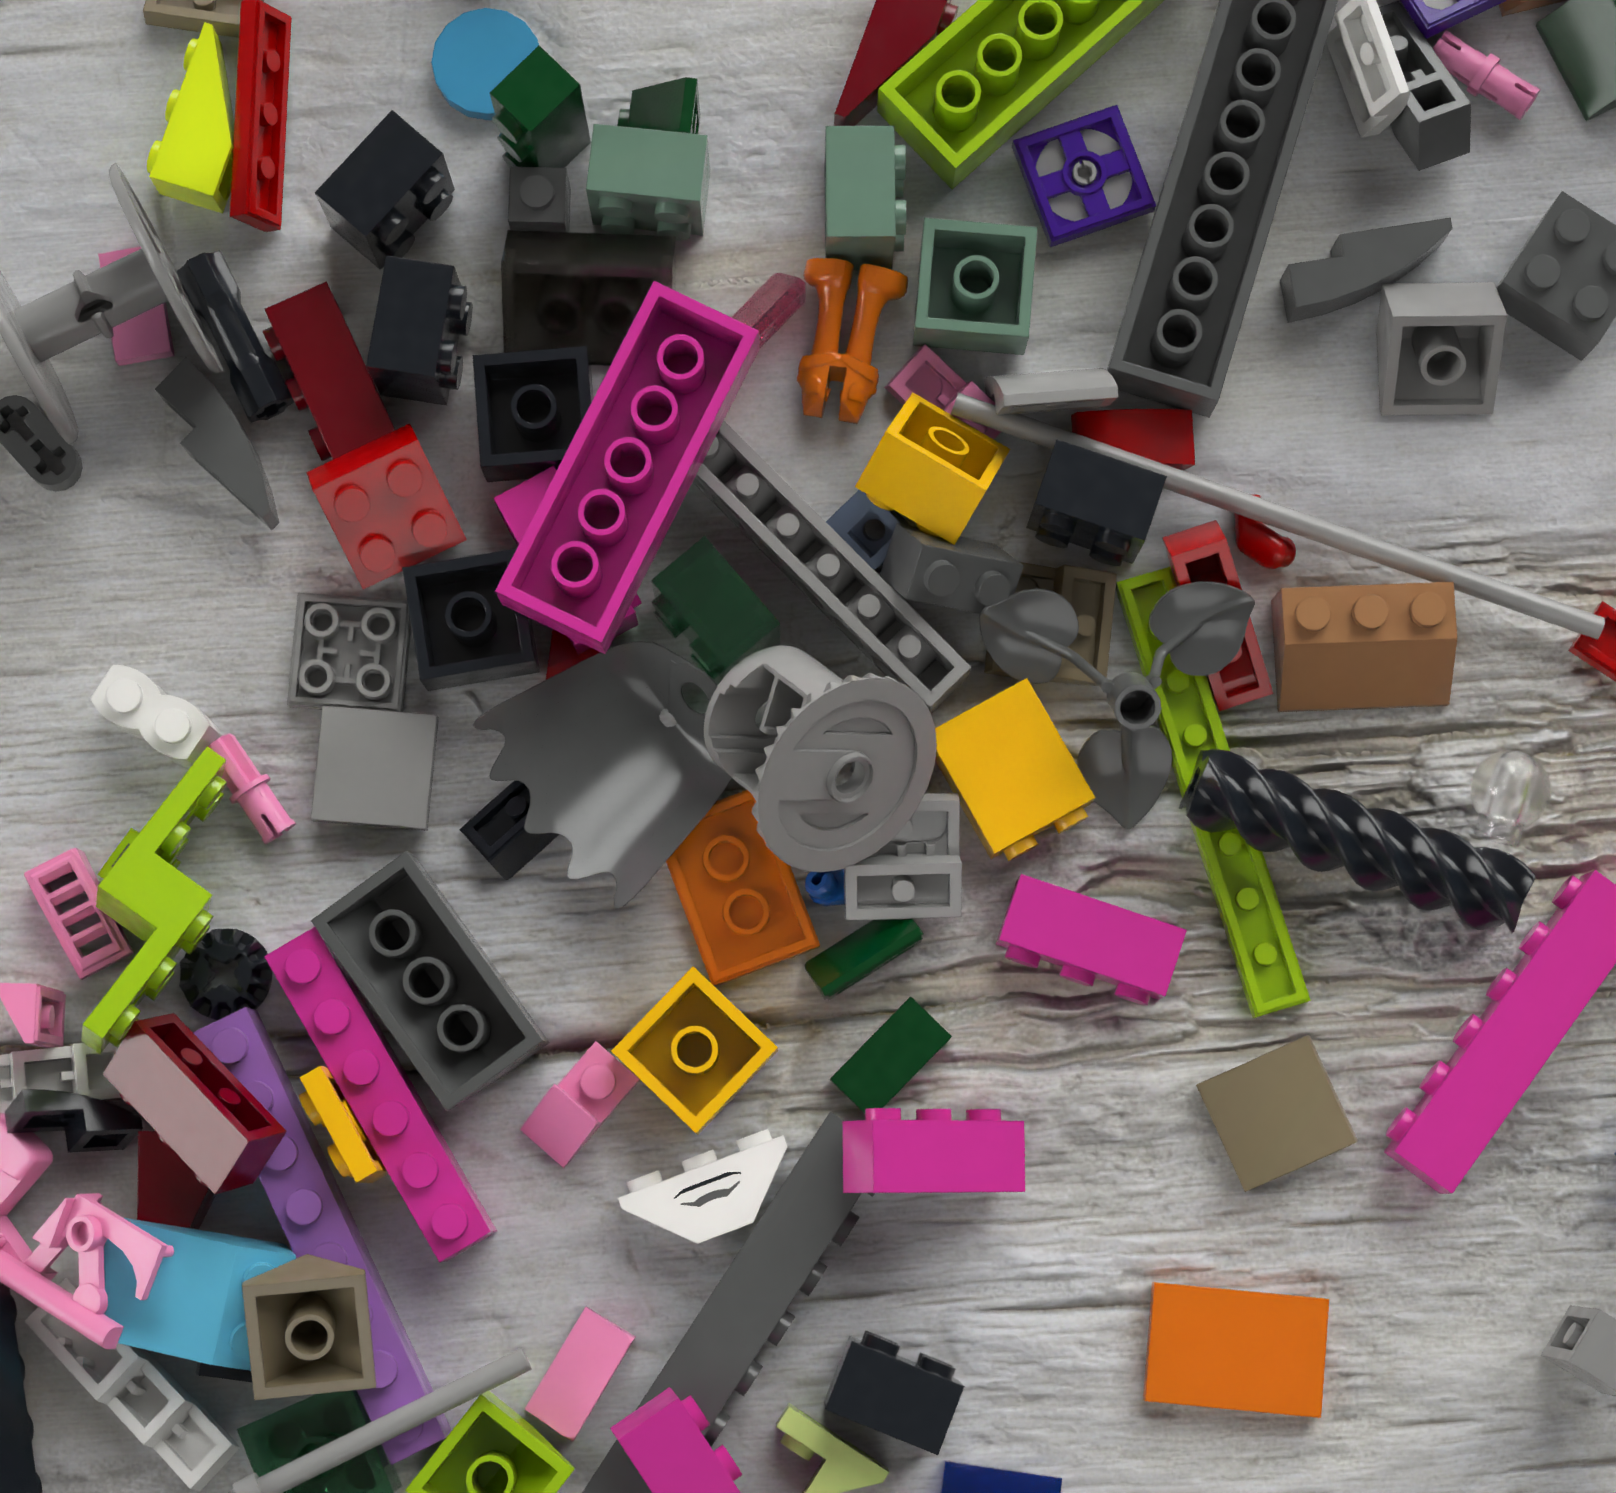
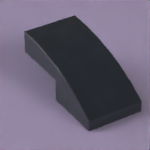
(87, 1121)

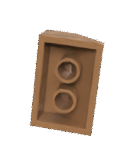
(1364, 646)

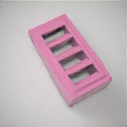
(49, 901)

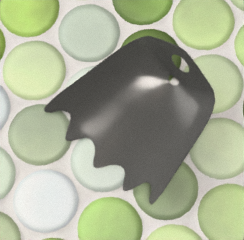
(606, 762)

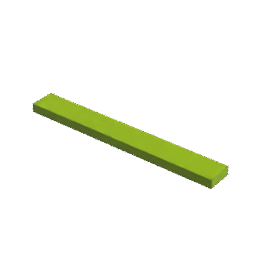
(1233, 867)

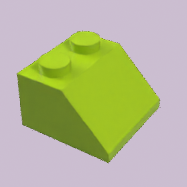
(493, 1453)

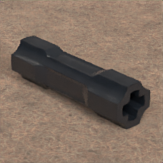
(218, 301)

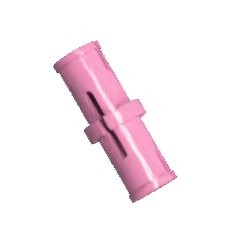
(1485, 75)

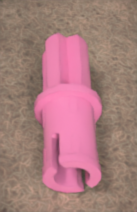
(251, 790)

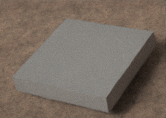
(349, 653)
(374, 768)

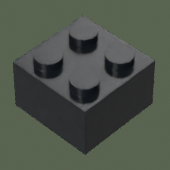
(387, 190)
(418, 331)
(529, 408)
(1095, 504)
(461, 625)
(894, 1393)

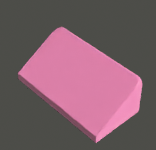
(36, 1012)
(579, 1373)

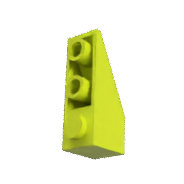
(197, 145)

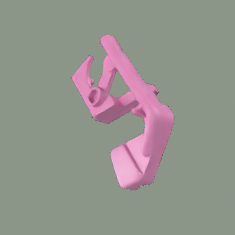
(76, 1223)

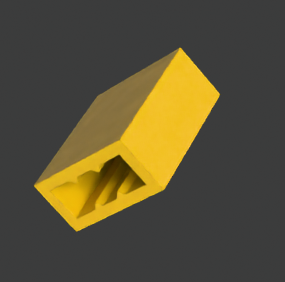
(1011, 771)

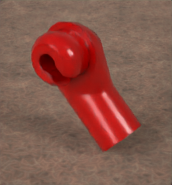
(1263, 543)

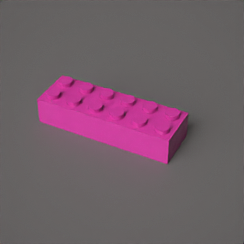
(629, 467)

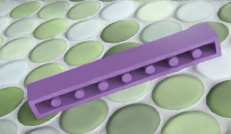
(320, 1221)

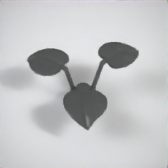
(1127, 767)

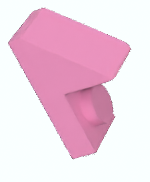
(579, 1104)

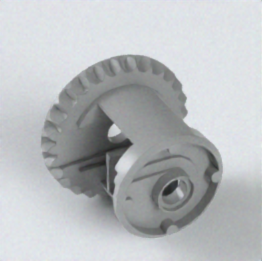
(804, 740)

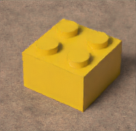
(931, 468)
(695, 1050)

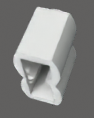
(150, 713)

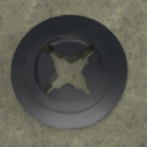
(252, 973)

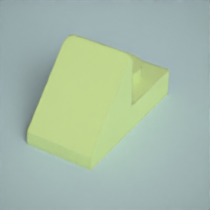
(843, 1464)

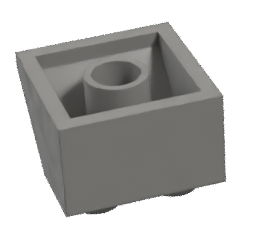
(1439, 348)

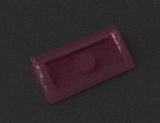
(772, 305)

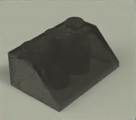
(579, 288)

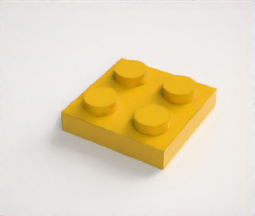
(351, 1148)

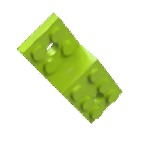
(156, 901)

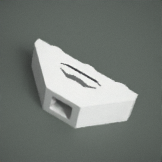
(712, 1192)

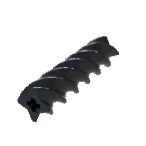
(1373, 844)

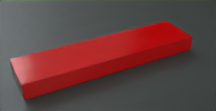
(260, 116)

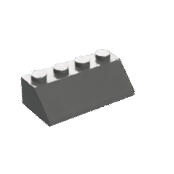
(429, 981)

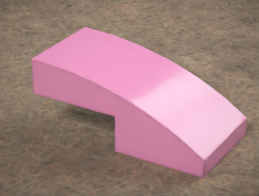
(937, 383)

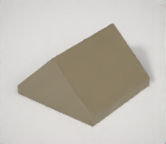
(309, 1329)

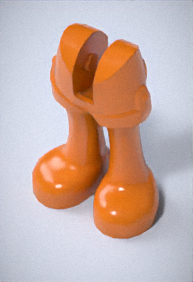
(853, 368)

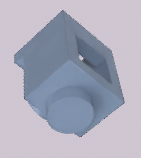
(850, 525)

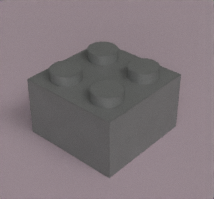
(1565, 277)

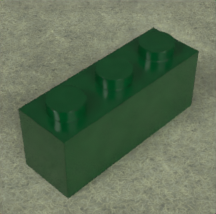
(540, 114)

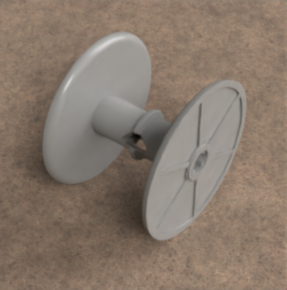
(95, 306)

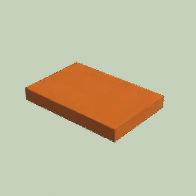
(739, 894)
(1236, 1349)

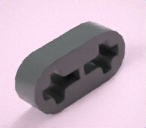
(45, 435)

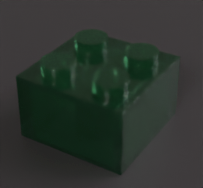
(712, 609)
(310, 1425)

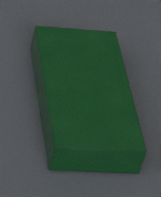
(891, 1057)

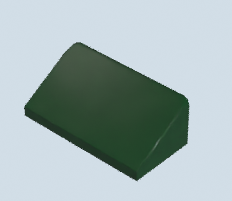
(861, 954)

